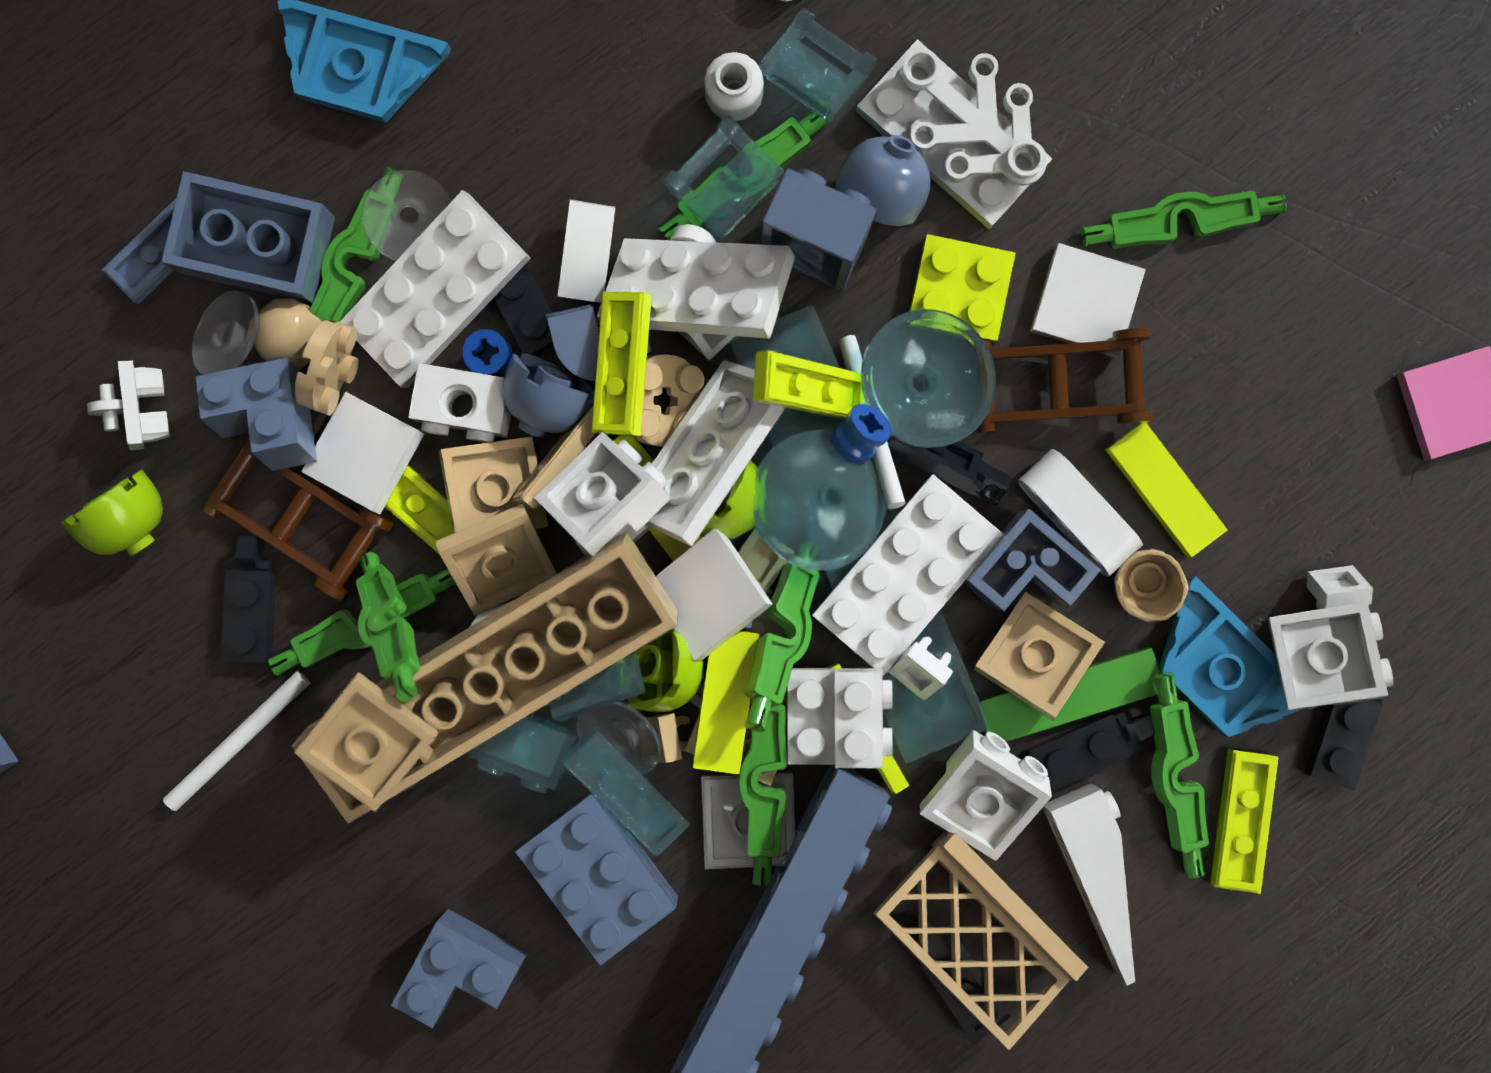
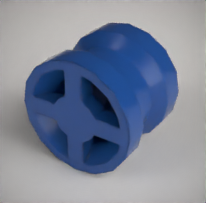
(491, 361)
(861, 433)

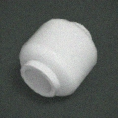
(733, 86)

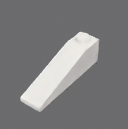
(1094, 854)

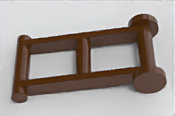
(1123, 340)
(327, 580)

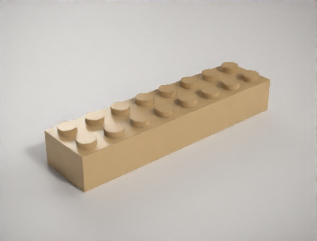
(526, 657)

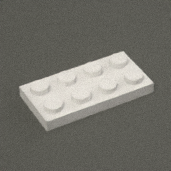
(896, 109)
(705, 284)
(435, 289)
(710, 450)
(907, 574)

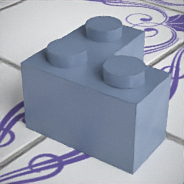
(261, 403)
(1034, 554)
(460, 957)

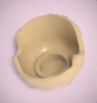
(285, 330)
(1151, 585)

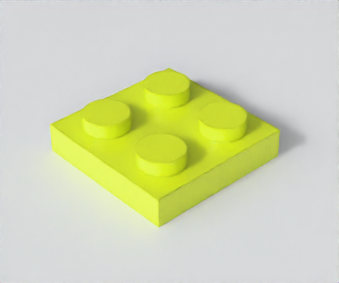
(965, 282)

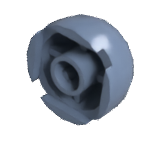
(890, 176)
(544, 395)

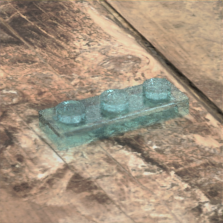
(625, 791)

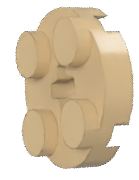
(329, 366)
(683, 385)

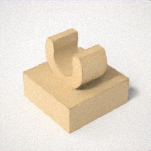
(666, 729)

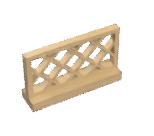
(1008, 910)

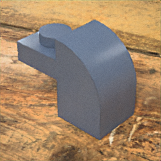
(576, 340)

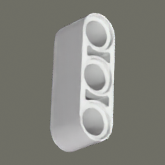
(1080, 512)

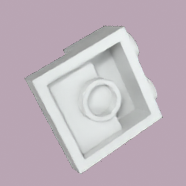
(604, 493)
(1330, 656)
(838, 717)
(987, 794)

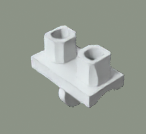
(134, 385)

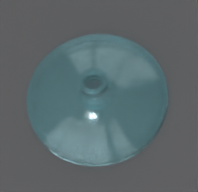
(951, 364)
(793, 506)

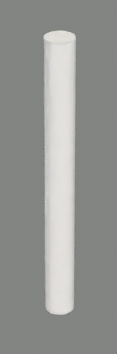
(882, 457)
(236, 741)

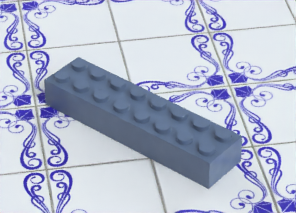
(786, 925)

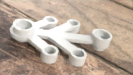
(978, 123)

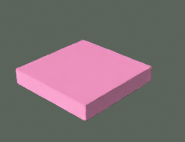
(1450, 402)

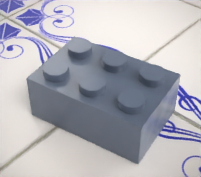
(819, 225)
(248, 237)
(598, 877)

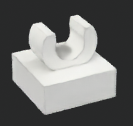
(1338, 587)
(922, 670)

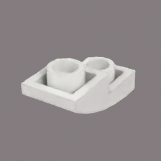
(586, 251)

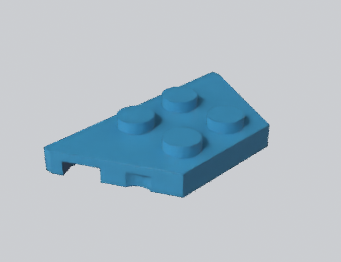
(355, 61)
(1222, 665)

